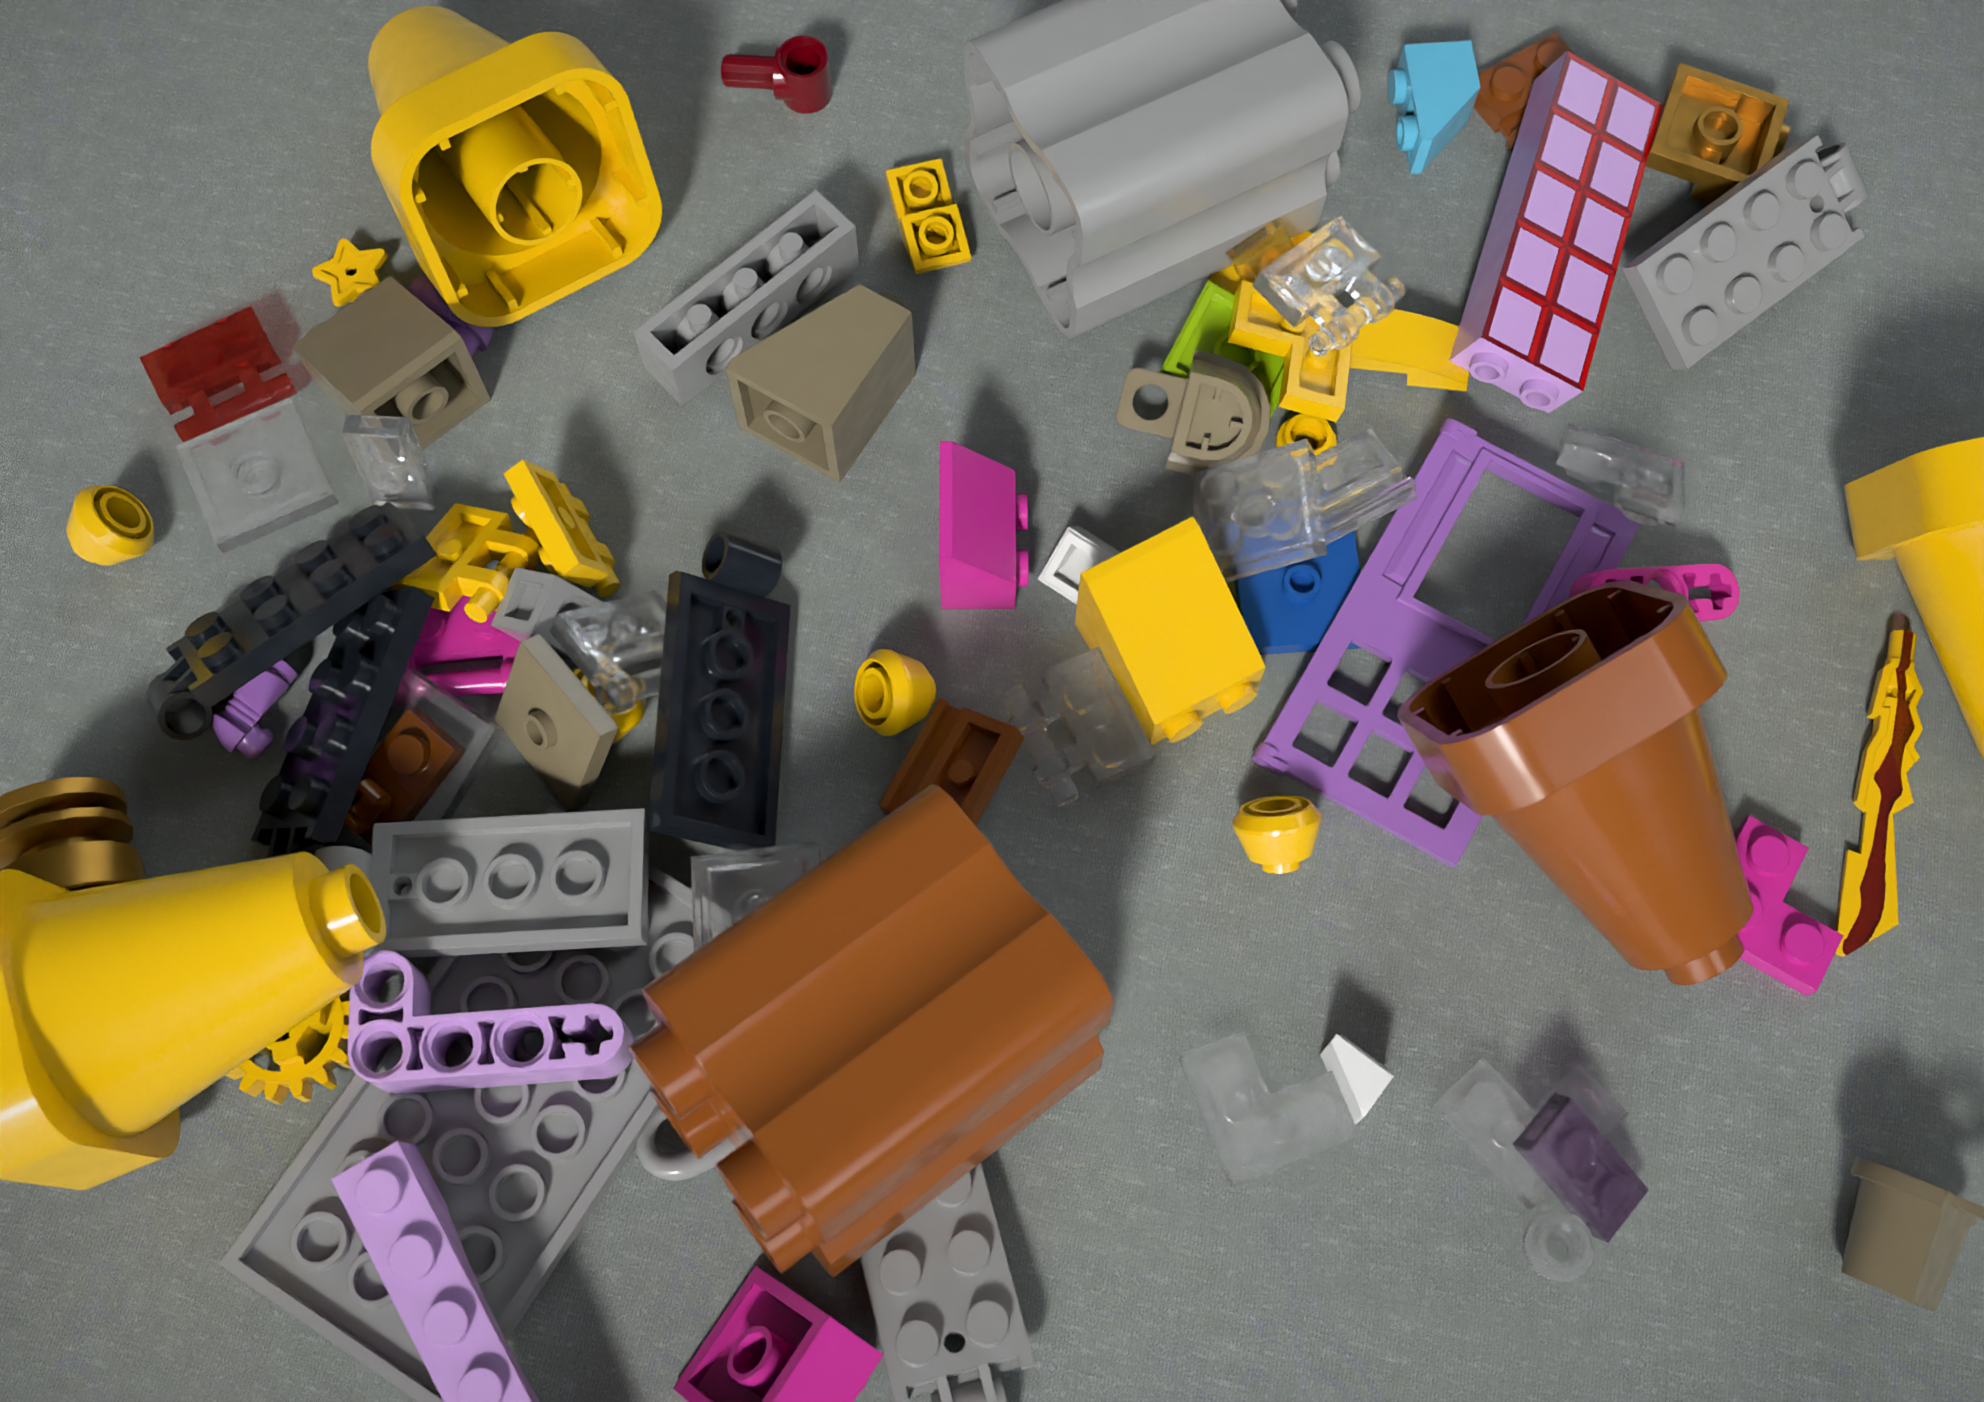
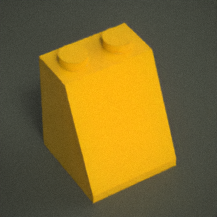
(1170, 632)

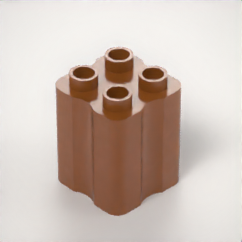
(872, 1033)

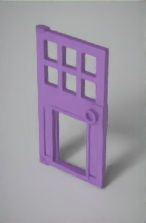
(1420, 639)

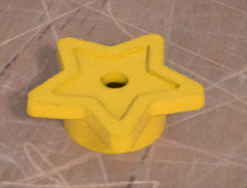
(348, 257)

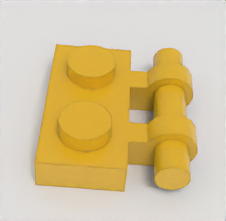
(562, 528)
(464, 547)

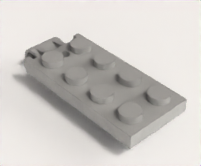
(1748, 249)
(508, 882)
(944, 1279)

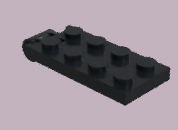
(284, 614)
(721, 699)
(341, 723)

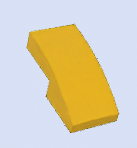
(927, 216)
(1411, 346)

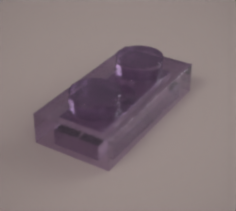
(1580, 1166)

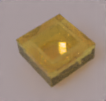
(1259, 250)

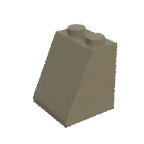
(394, 360)
(826, 379)

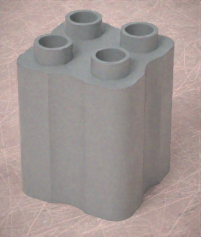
(1149, 141)

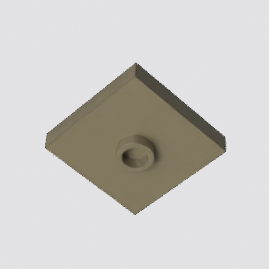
(555, 722)

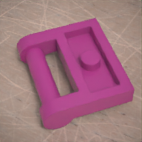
(457, 638)

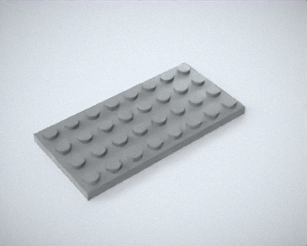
(509, 1160)

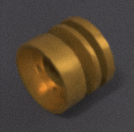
(69, 833)

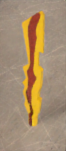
(1882, 788)

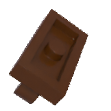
(403, 773)

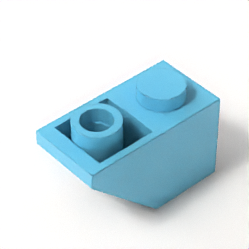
(1434, 97)

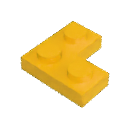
(1309, 381)

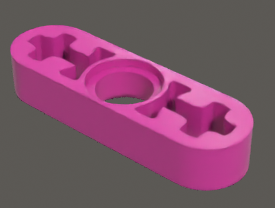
(1678, 579)

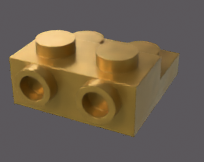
(1716, 131)

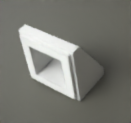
(1073, 555)
(1357, 1074)

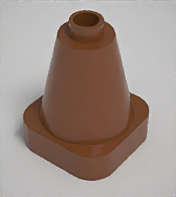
(1602, 769)

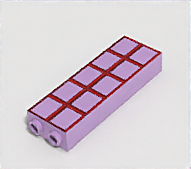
(1557, 234)

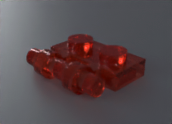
(211, 362)

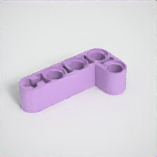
(494, 1037)

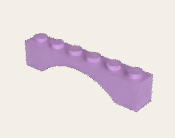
(430, 1277)

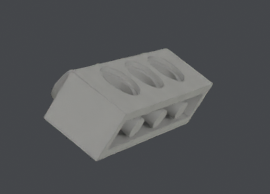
(748, 297)

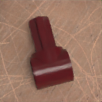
(796, 73)

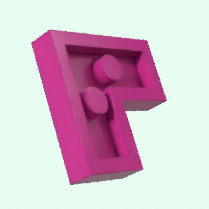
(1777, 935)

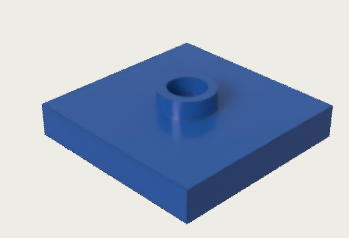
(1297, 603)

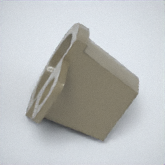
(1209, 416)
(1905, 1233)

